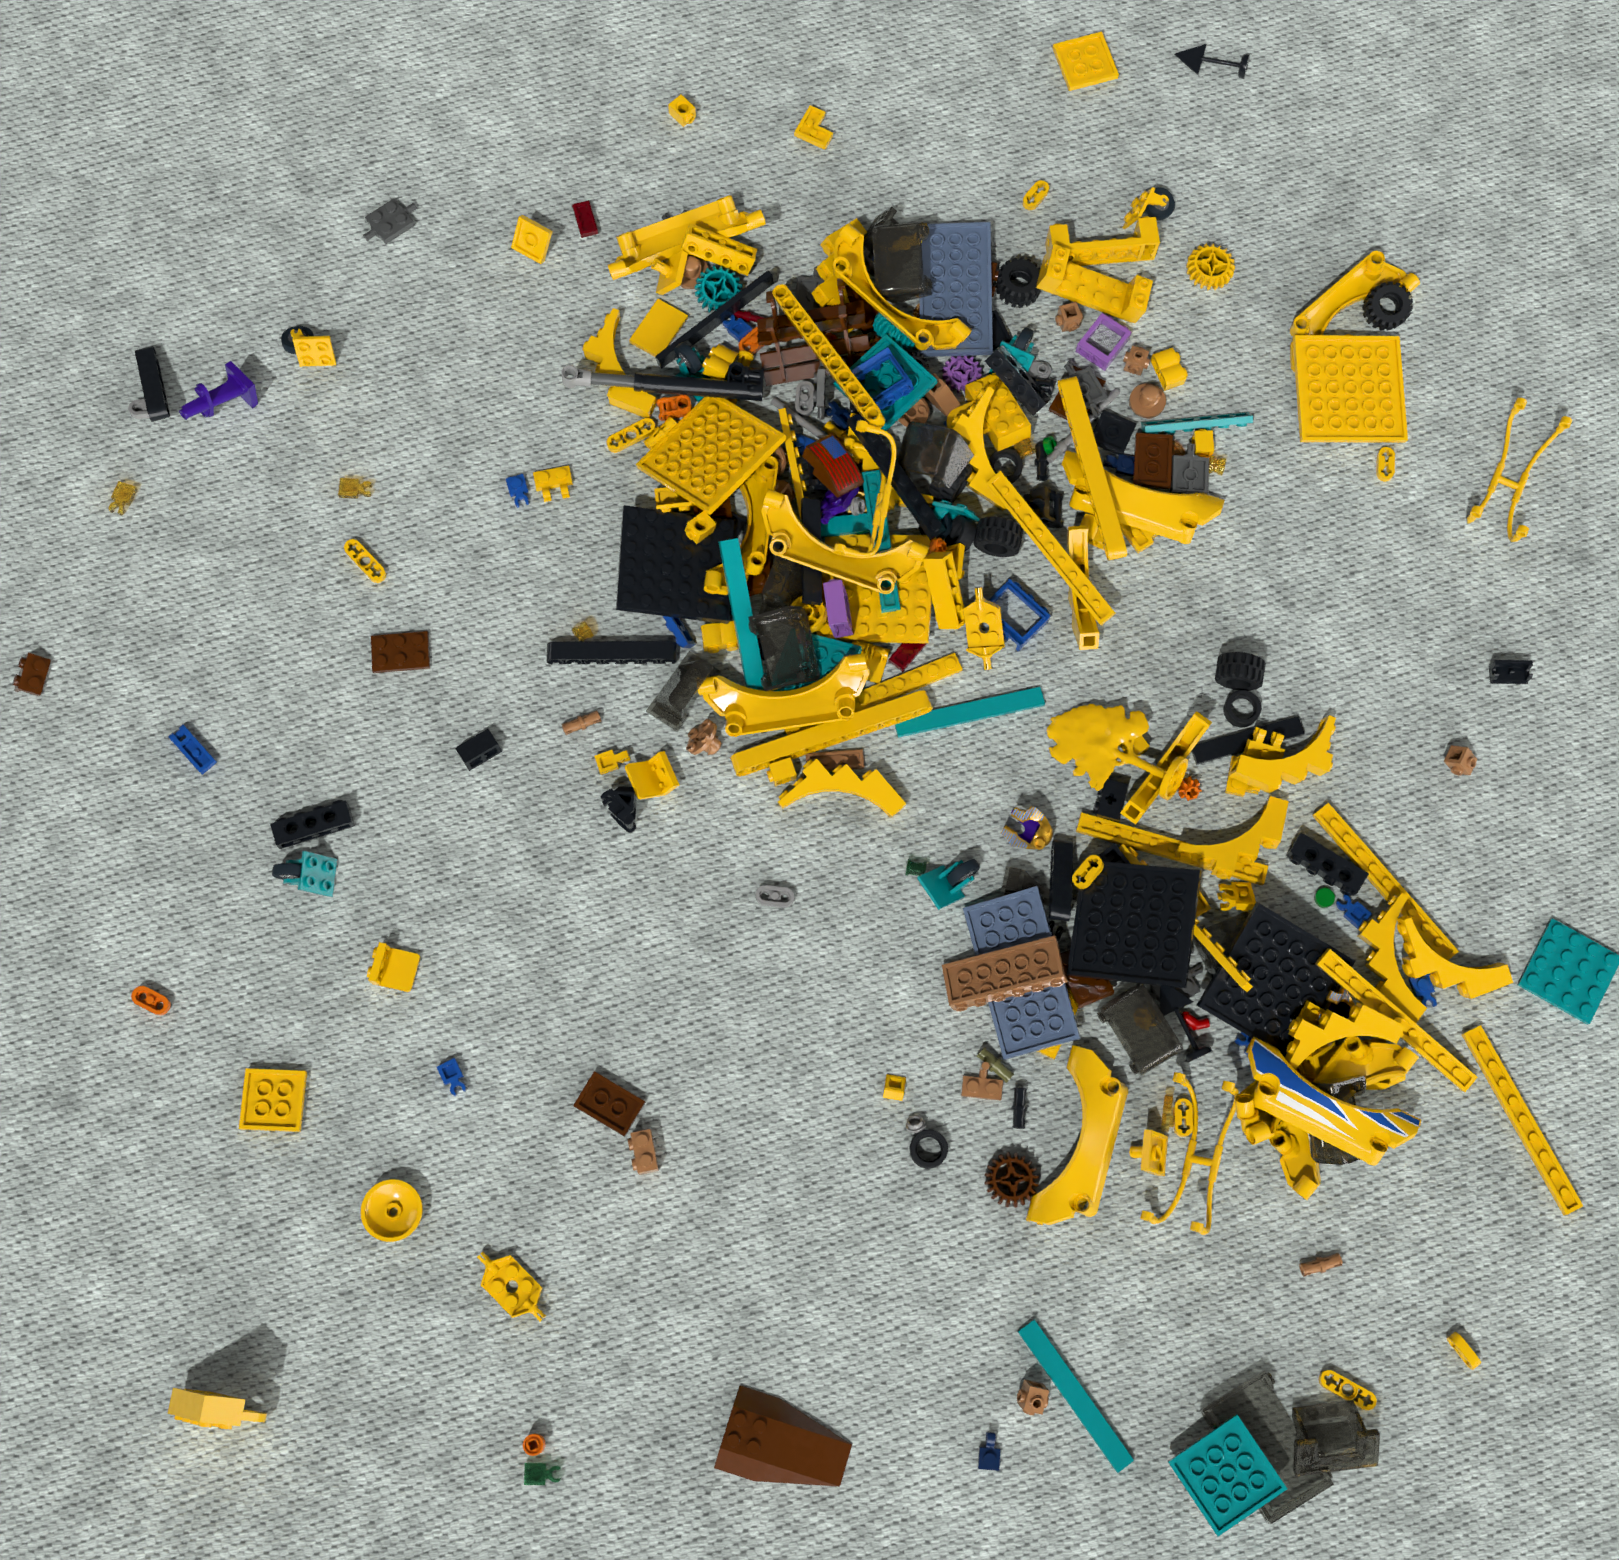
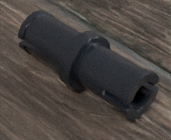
(1041, 462)
(1019, 1108)

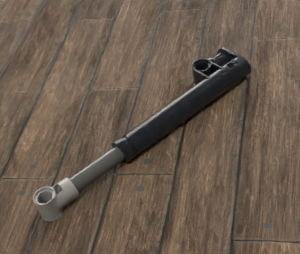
(745, 386)

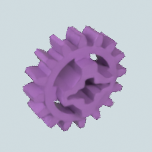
(963, 365)

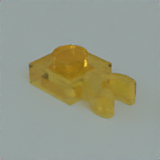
(352, 488)
(122, 495)
(1167, 1118)

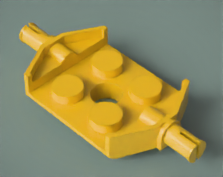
(979, 642)
(495, 1281)

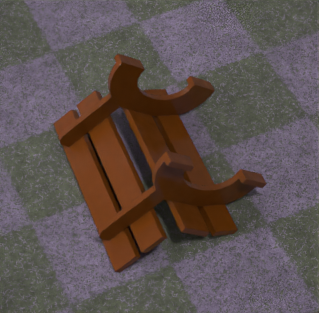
(827, 319)

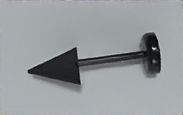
(1194, 57)
(1171, 1001)

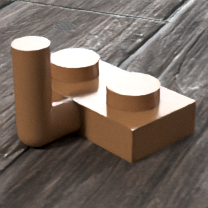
(981, 1086)

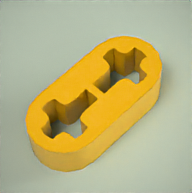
(1038, 197)
(1381, 464)
(1084, 868)
(1188, 1117)
(1463, 1350)

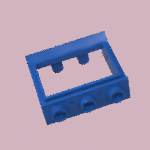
(893, 393)
(1029, 600)

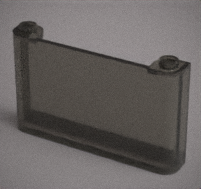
(1275, 1435)

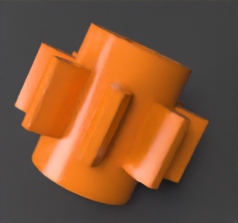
(1189, 788)

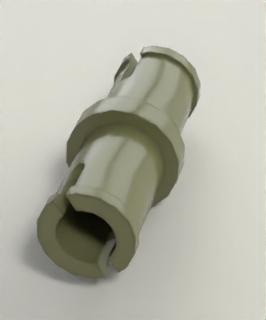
(995, 1065)

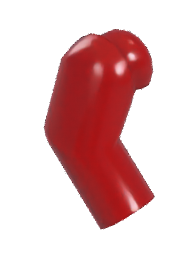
(1193, 1023)

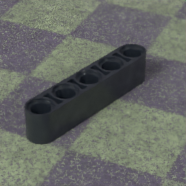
(152, 384)
(1061, 880)

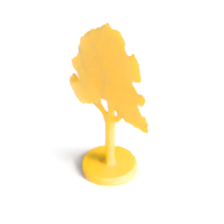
(1092, 739)

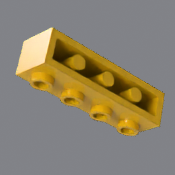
(718, 249)
(944, 590)

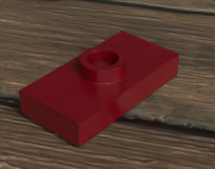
(585, 219)
(906, 654)

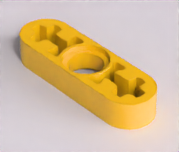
(632, 428)
(369, 573)
(1363, 1392)

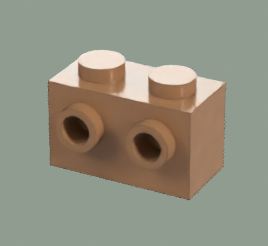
(644, 1152)

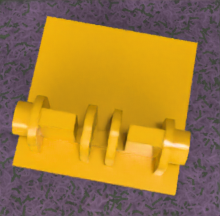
(877, 660)

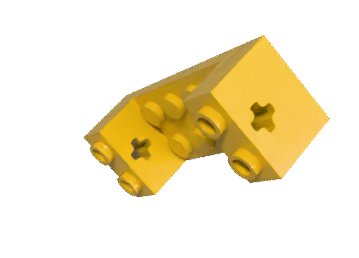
(1140, 247)
(1092, 288)

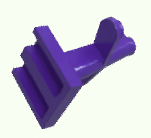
(236, 385)

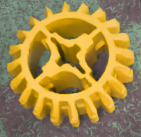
(1201, 270)

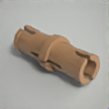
(581, 722)
(1320, 1264)

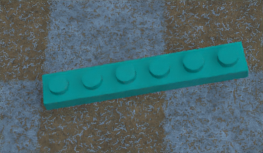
(1201, 422)

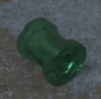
(915, 868)

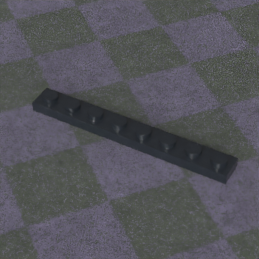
(900, 481)

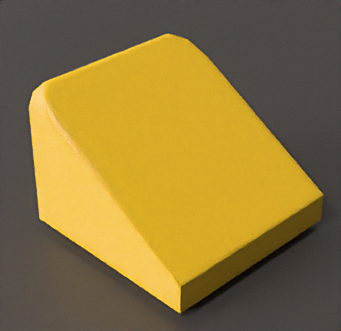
(894, 1087)

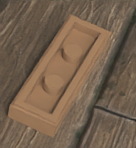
(833, 759)

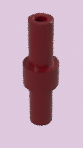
(748, 316)

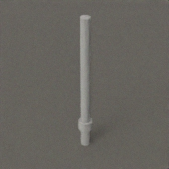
(800, 420)
(1061, 447)

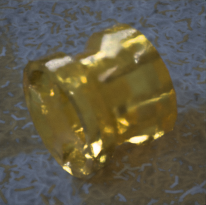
(1025, 448)
(1216, 465)
(582, 631)

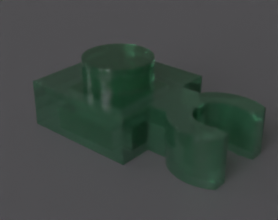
(538, 1473)

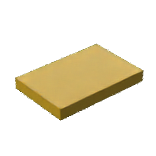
(658, 328)

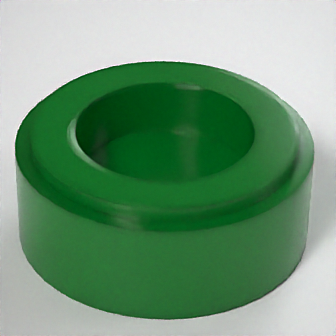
(1049, 444)
(1324, 897)

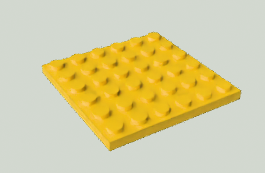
(1350, 389)
(711, 452)
(869, 624)

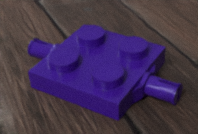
(832, 505)

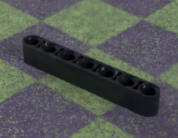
(611, 651)

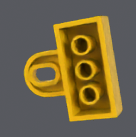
(1003, 417)
(210, 1409)

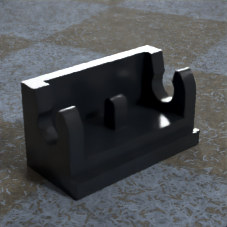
(1510, 671)
(478, 749)

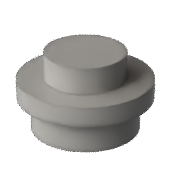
(857, 506)
(915, 1124)

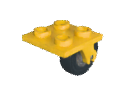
(1155, 202)
(309, 349)

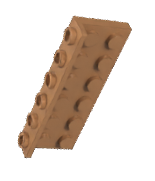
(1004, 974)

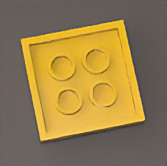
(1085, 61)
(273, 1100)

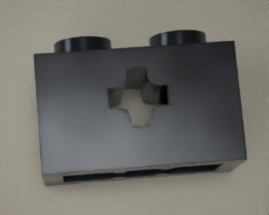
(1117, 793)

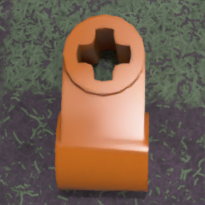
(672, 407)

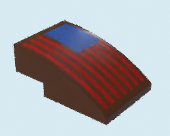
(833, 465)

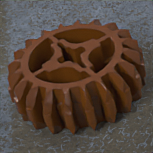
(1011, 1171)

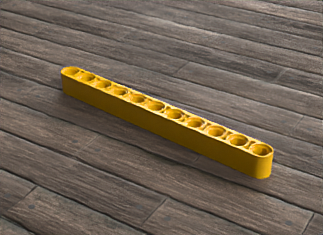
(833, 362)
(1092, 468)
(831, 733)

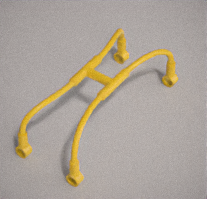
(883, 496)
(1477, 511)
(1191, 1158)

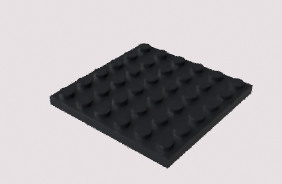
(665, 570)
(1135, 925)
(1282, 973)

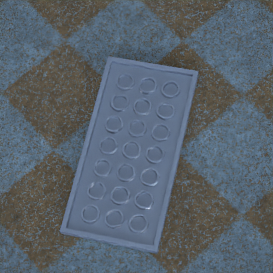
(960, 271)
(1036, 1018)

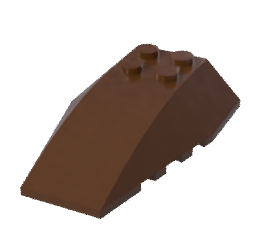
(779, 1443)

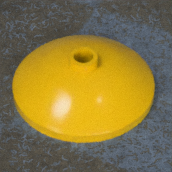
(377, 1210)

